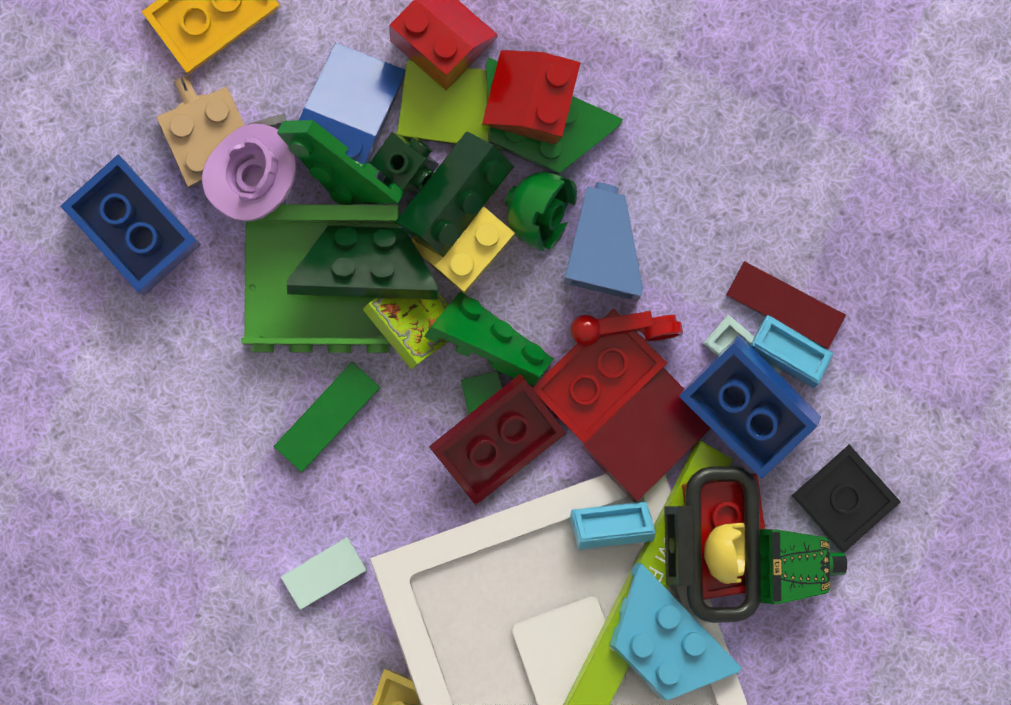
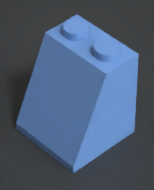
(604, 246)

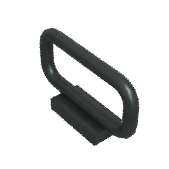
(684, 544)

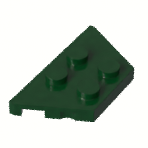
(363, 264)

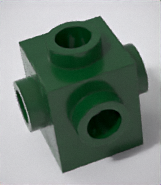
(405, 162)

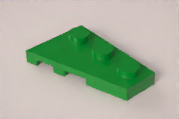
(338, 173)
(484, 334)

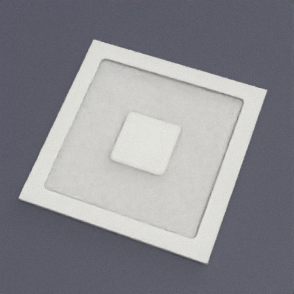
(515, 607)

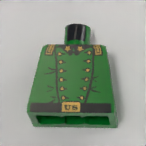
(796, 566)

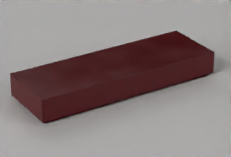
(786, 304)

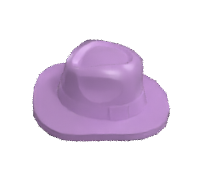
(249, 173)

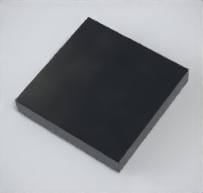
(846, 498)

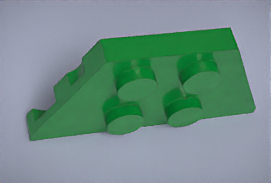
(583, 130)

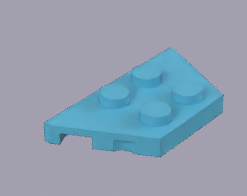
(666, 641)

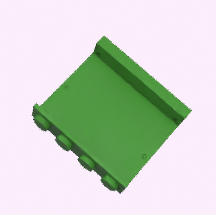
(272, 254)

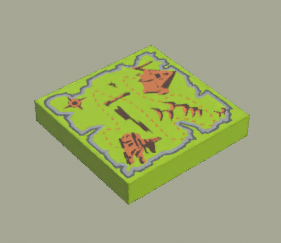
(405, 325)

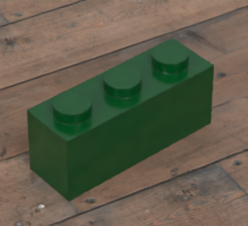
(455, 194)

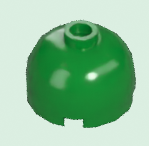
(538, 208)

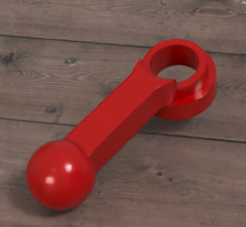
(587, 329)

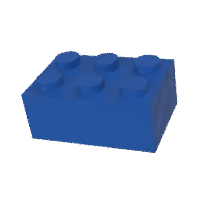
(130, 225)
(750, 407)

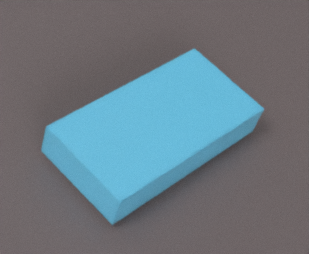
(791, 351)
(612, 525)

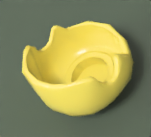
(726, 552)

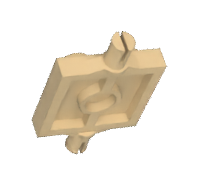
(198, 127)

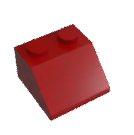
(441, 37)
(531, 94)

